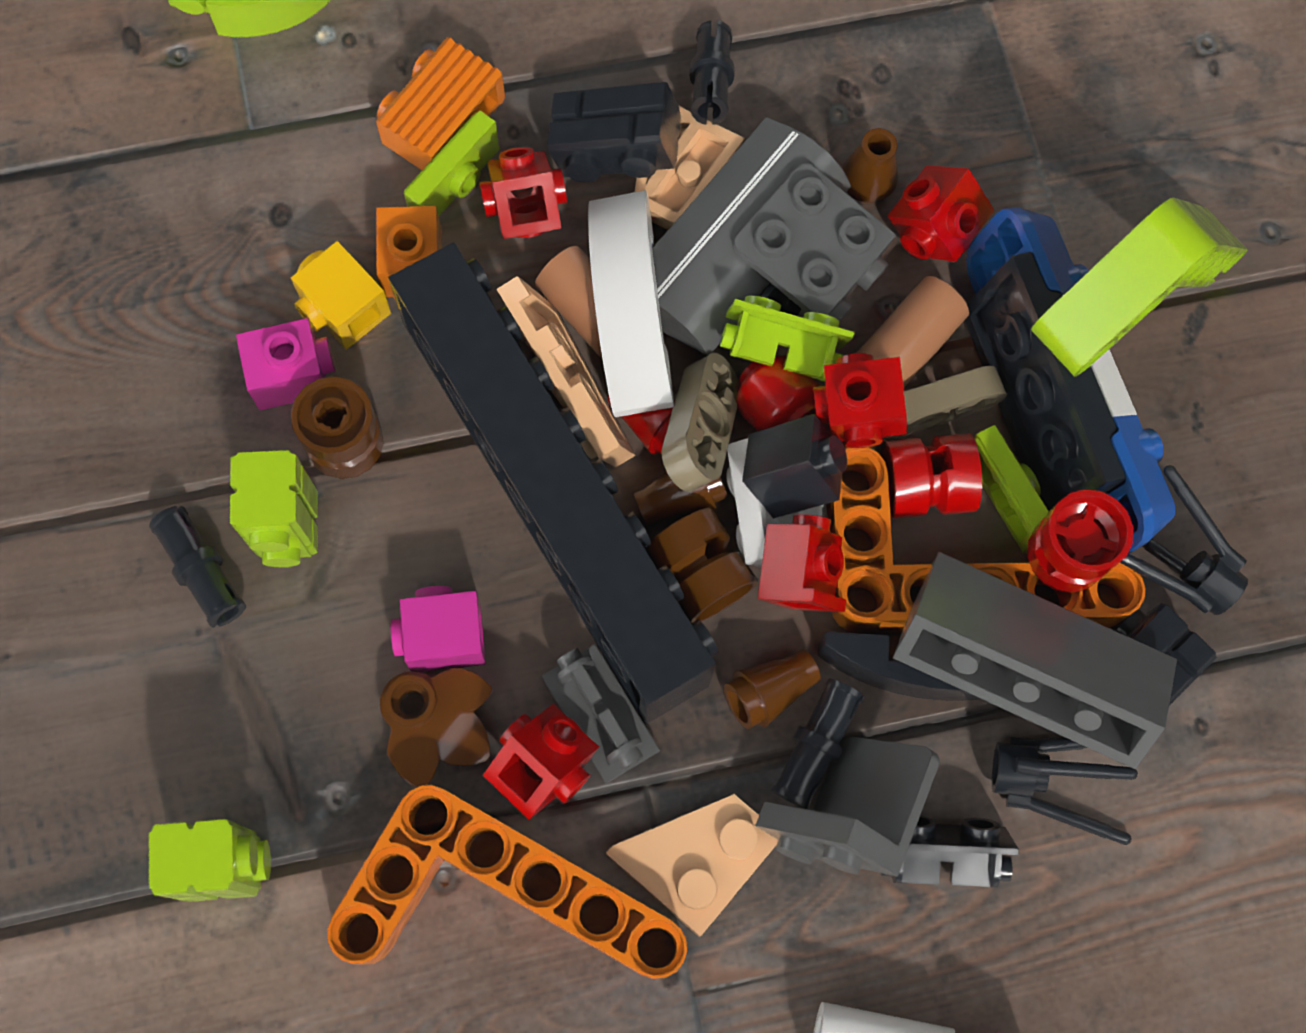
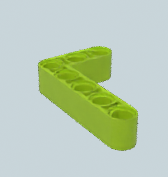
(1168, 250)

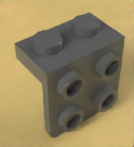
(814, 243)
(862, 810)

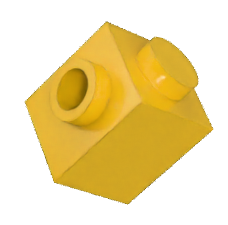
(339, 295)

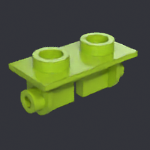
(764, 327)

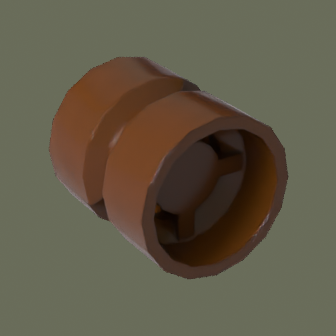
(336, 442)
(702, 564)

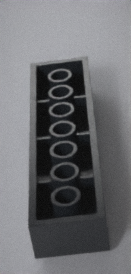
(553, 484)

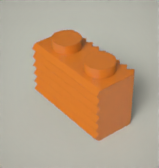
(438, 101)

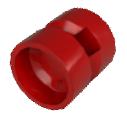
(933, 475)
(1090, 530)

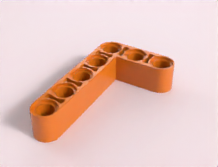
(892, 583)
(507, 877)

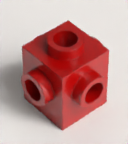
(526, 211)
(940, 213)
(862, 399)
(541, 761)

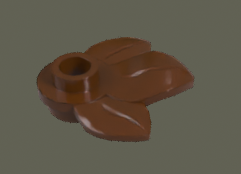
(442, 729)

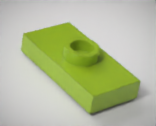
(456, 166)
(1010, 486)

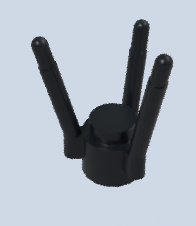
(1206, 580)
(1022, 770)

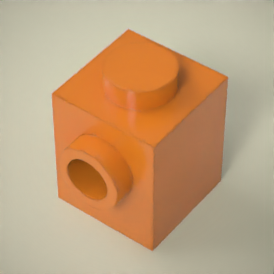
(404, 238)

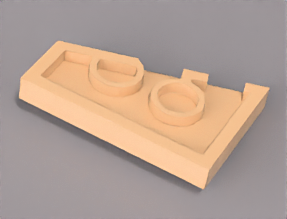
(570, 375)

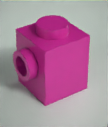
(283, 361)
(439, 630)

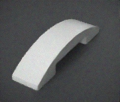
(628, 304)

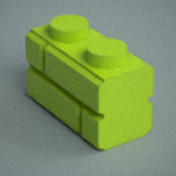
(274, 506)
(207, 861)

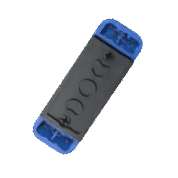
(1063, 426)

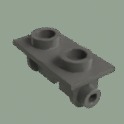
(600, 707)

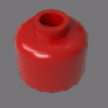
(774, 395)

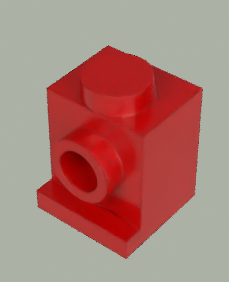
(802, 565)

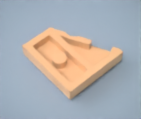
(699, 158)
(697, 859)

